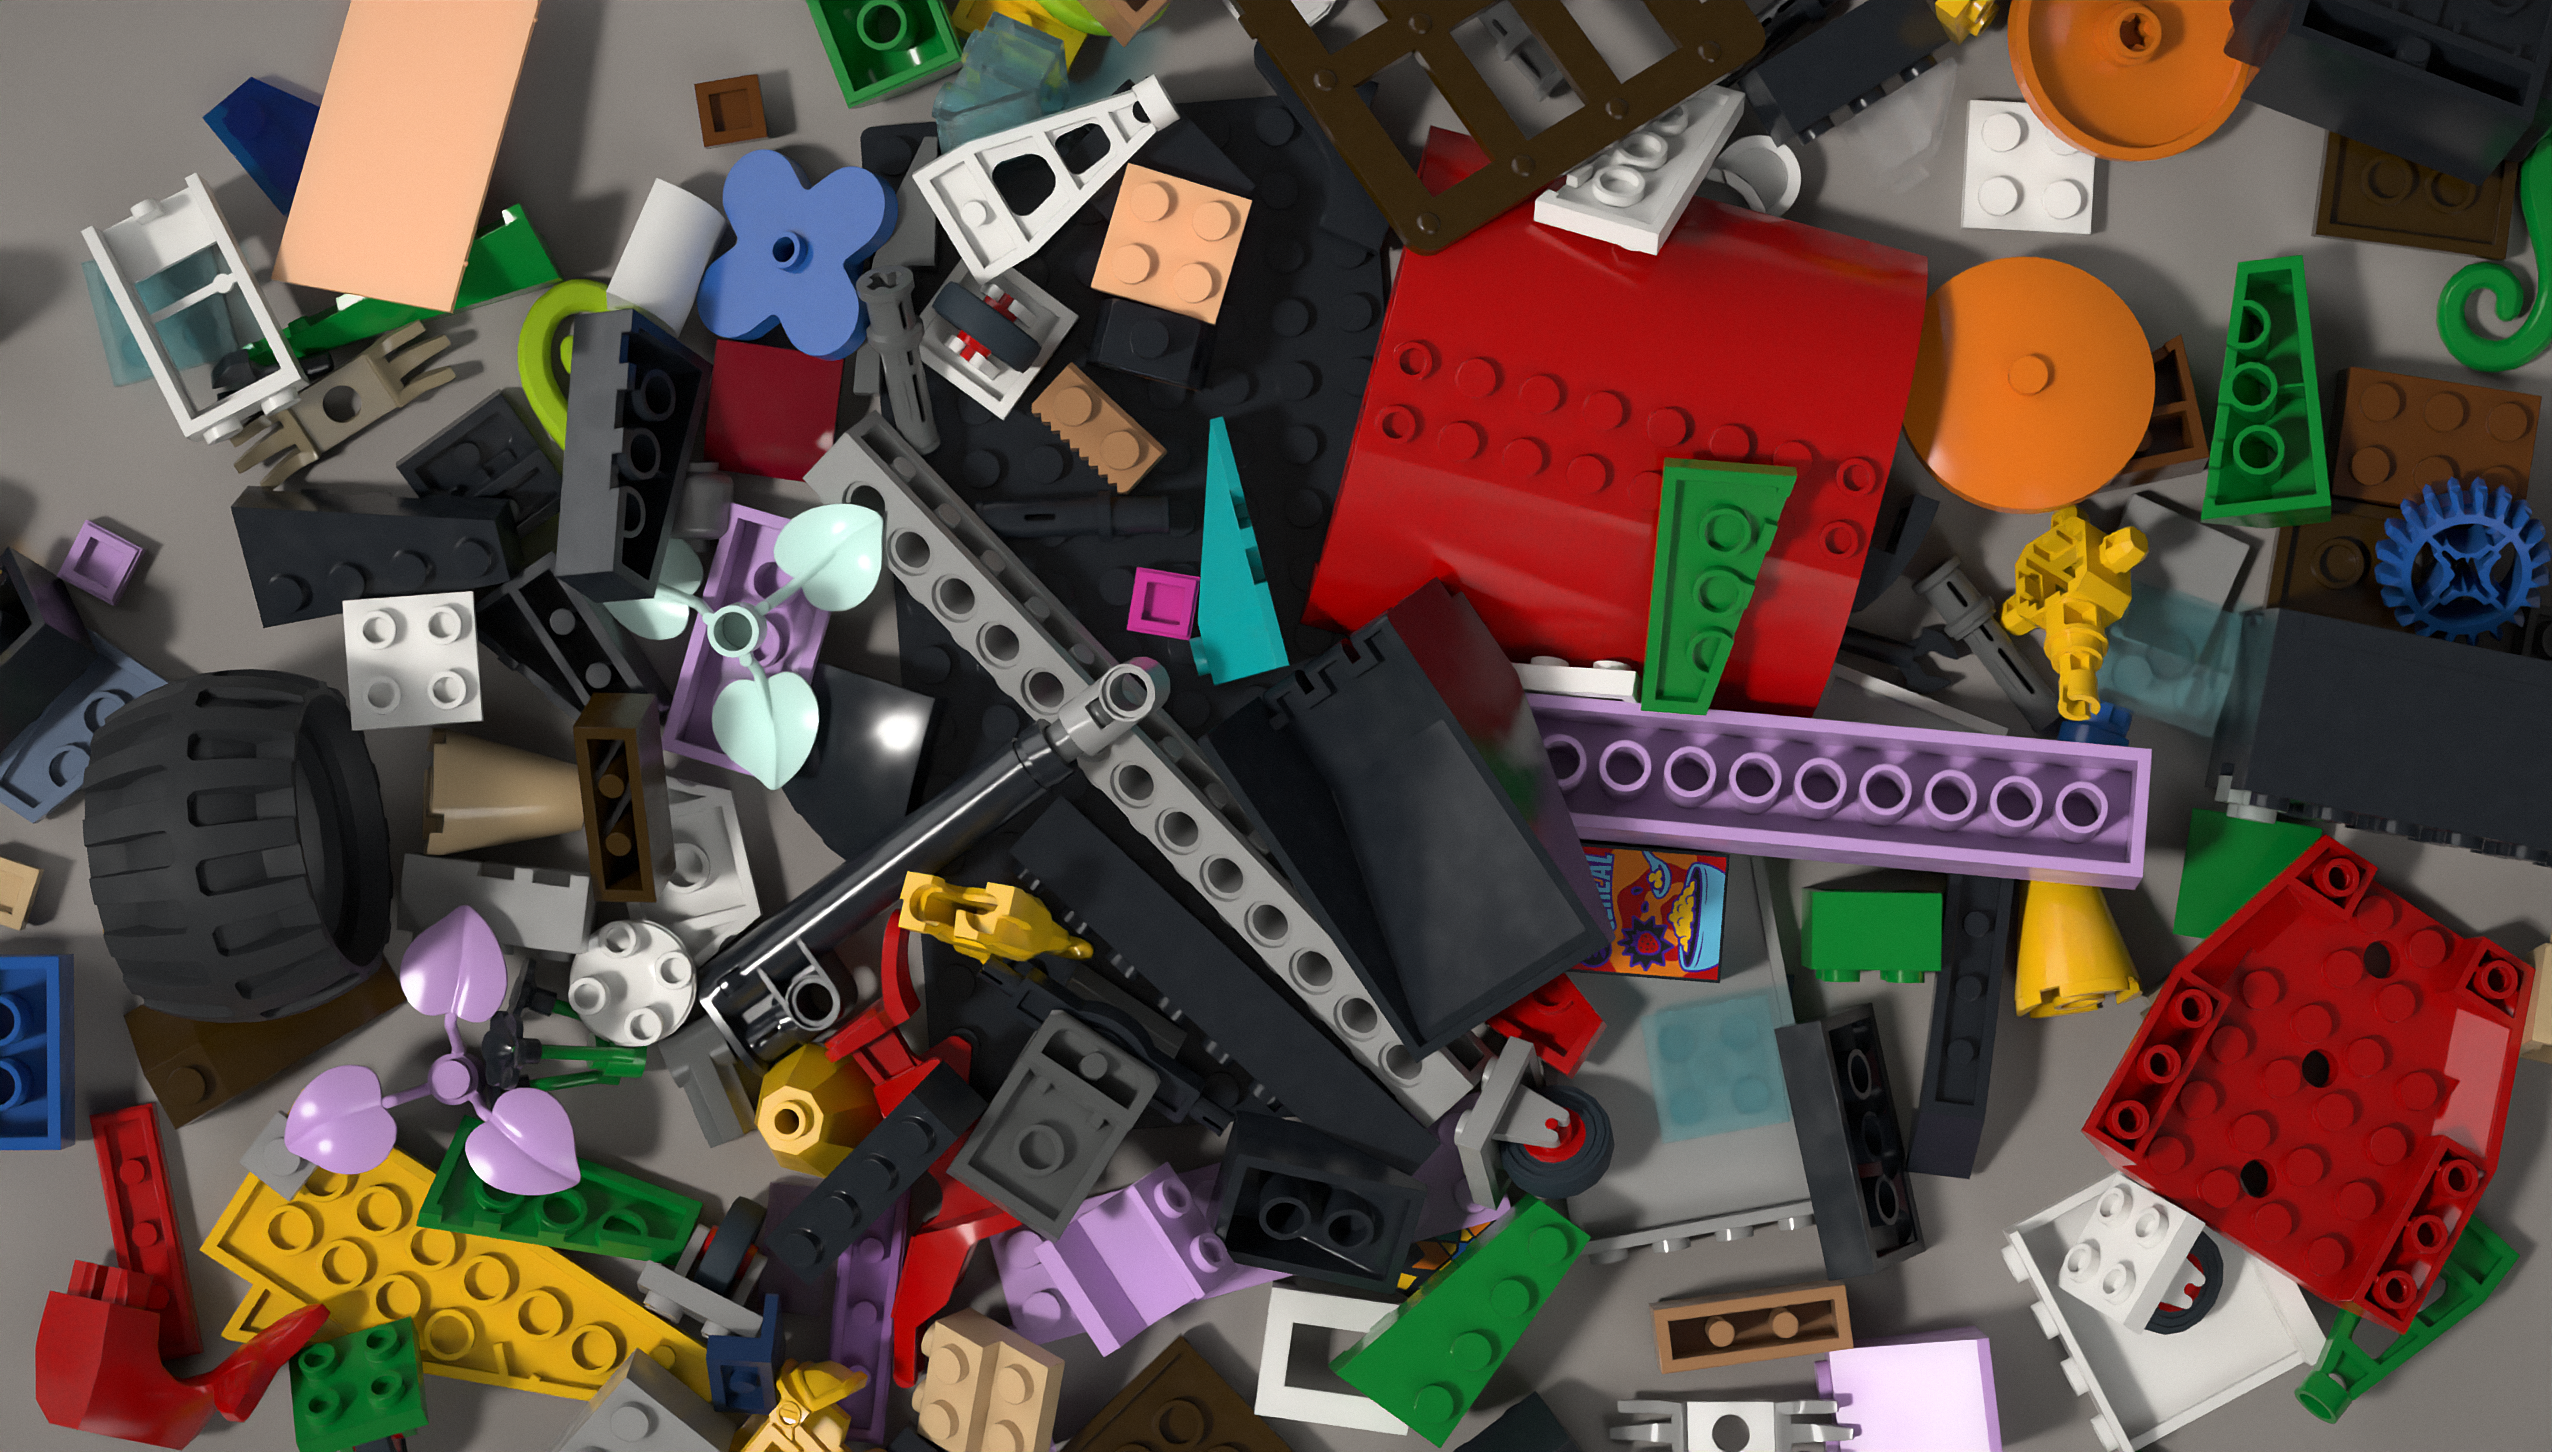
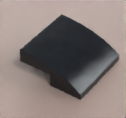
(488, 456)
(1906, 536)

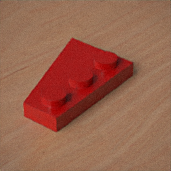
(1556, 1022)

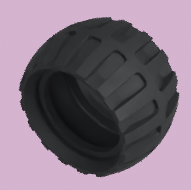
(238, 846)

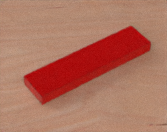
(147, 1220)

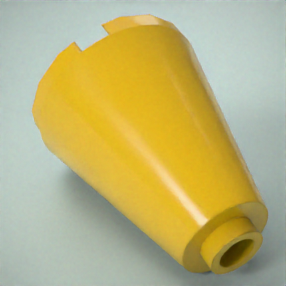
(2069, 951)

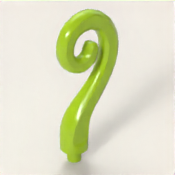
(535, 348)

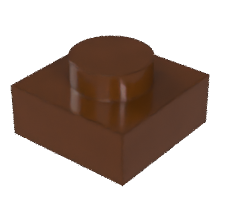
(731, 111)

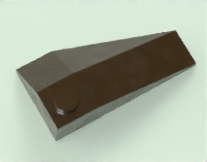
(208, 1064)

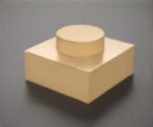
(17, 891)

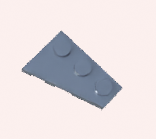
(50, 755)

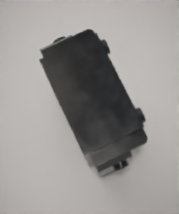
(2410, 77)

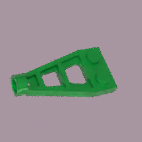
(2470, 1276)

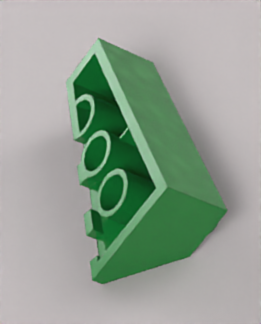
(2268, 422)

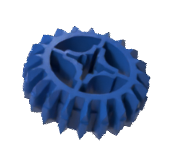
(2496, 524)

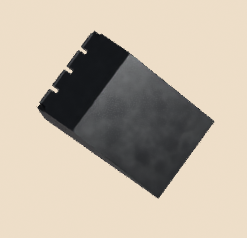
(1419, 817)

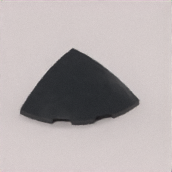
(865, 758)

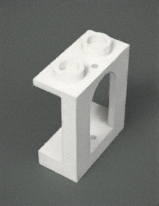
(1322, 1309)

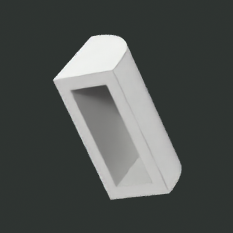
(666, 257)

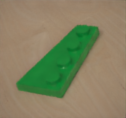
(599, 1215)

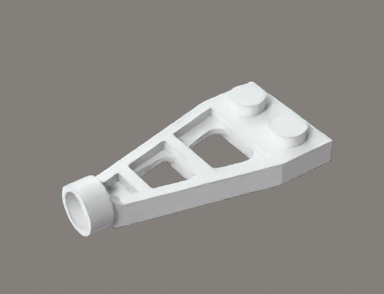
(975, 211)

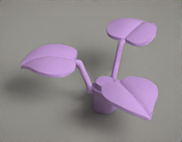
(526, 1138)

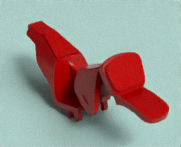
(947, 1242)

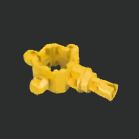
(2072, 589)

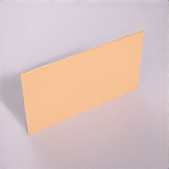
(405, 148)

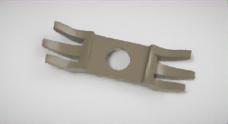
(370, 376)

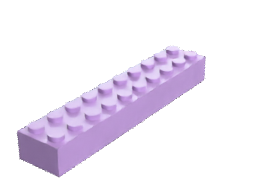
(1850, 791)

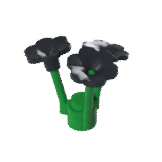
(508, 1052)

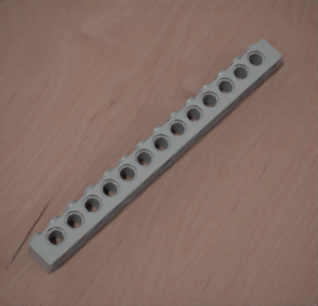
(1181, 777)

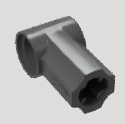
(706, 1068)

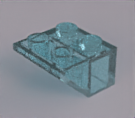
(1005, 80)

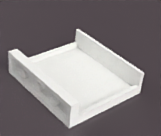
(2155, 1380)

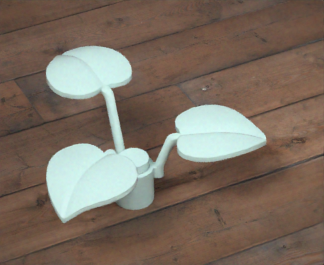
(774, 720)

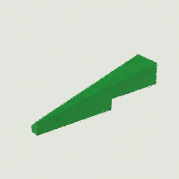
(503, 263)

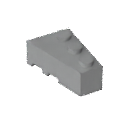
(519, 902)

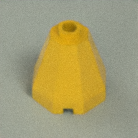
(815, 1109)

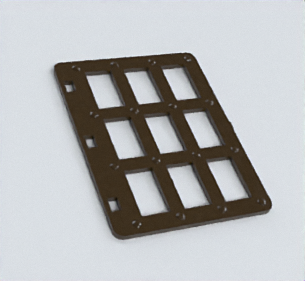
(1710, 43)

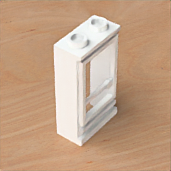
(158, 239)

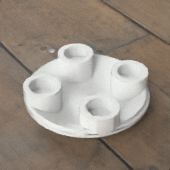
(633, 983)

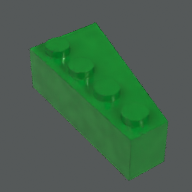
(1463, 1321)

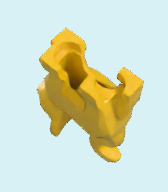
(986, 920)

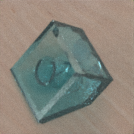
(2170, 660)

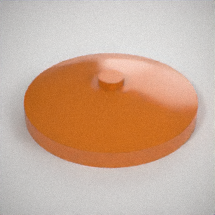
(2126, 72)
(2028, 386)

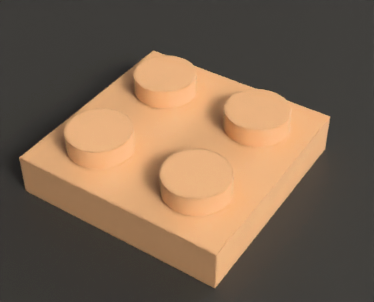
(1171, 244)

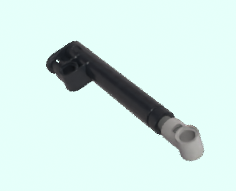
(770, 971)

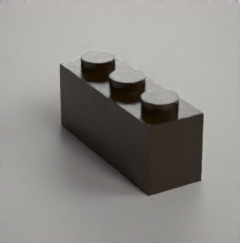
(624, 797)

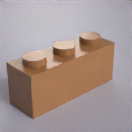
(1751, 1326)

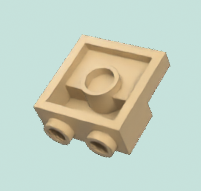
(986, 1387)

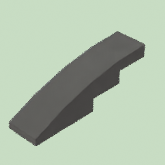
(910, 246)

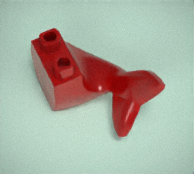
(105, 1372)

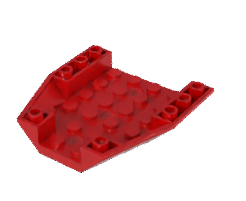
(2399, 1138)

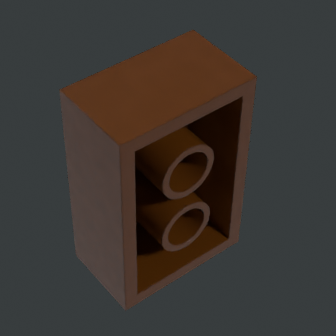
(2414, 431)

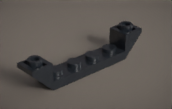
(1961, 1027)

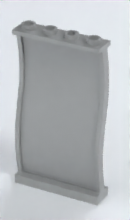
(1703, 1182)

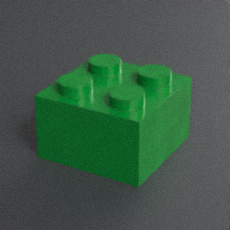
(1871, 931)

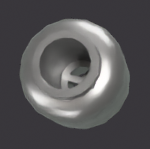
(703, 505)

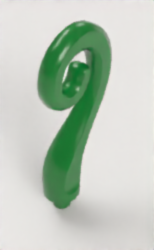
(2536, 332)

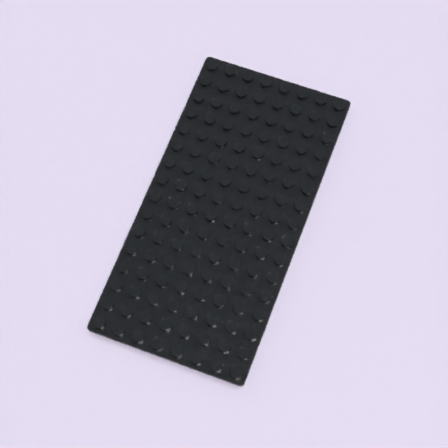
(1290, 389)

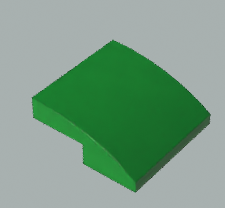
(2229, 864)

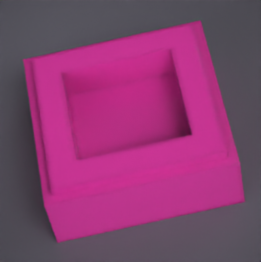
(1163, 603)

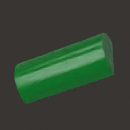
(886, 45)

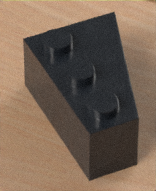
(564, 641)

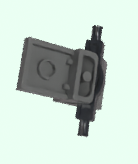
(1073, 1094)

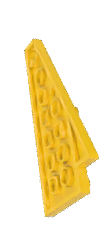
(479, 1302)

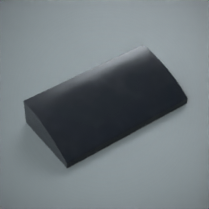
(1850, 1141)

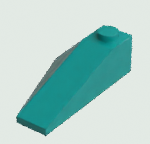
(1235, 603)

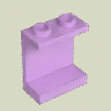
(1136, 1259)

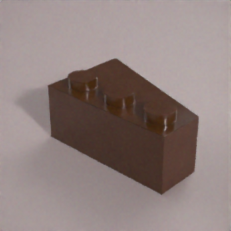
(2175, 434)

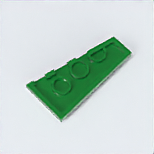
(1706, 561)

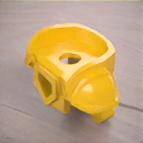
(806, 1413)

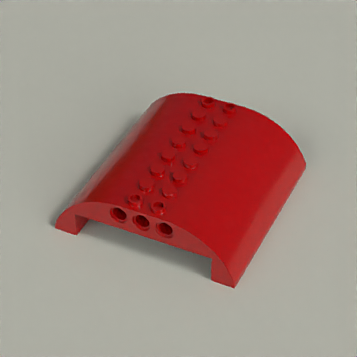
(1551, 374)

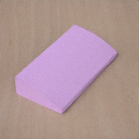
(795, 633)

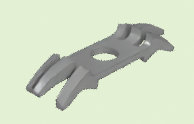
(1695, 1421)

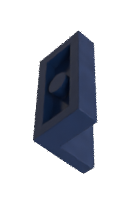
(746, 1367)

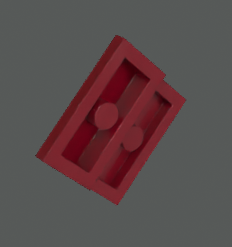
(771, 410)

